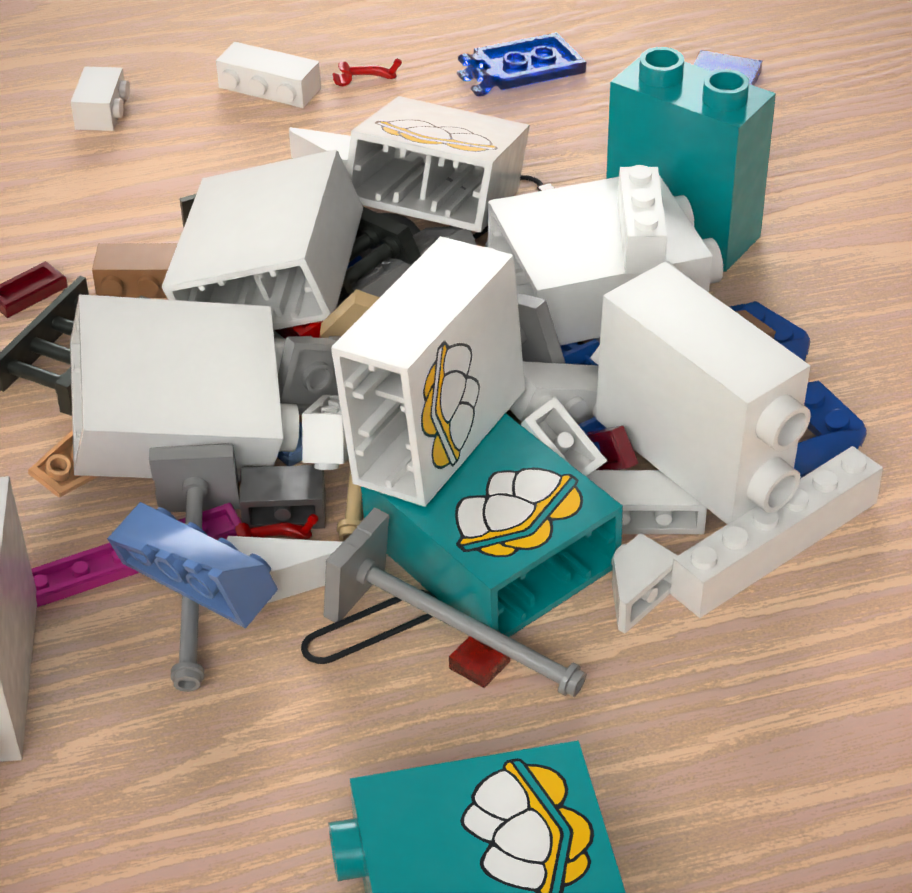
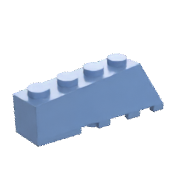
(194, 563)

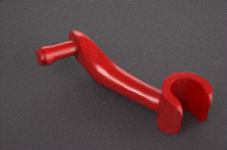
(346, 78)
(279, 529)

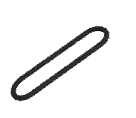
(320, 660)

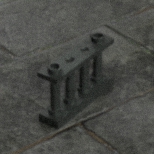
(387, 238)
(39, 340)

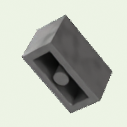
(282, 495)

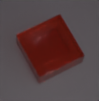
(477, 662)

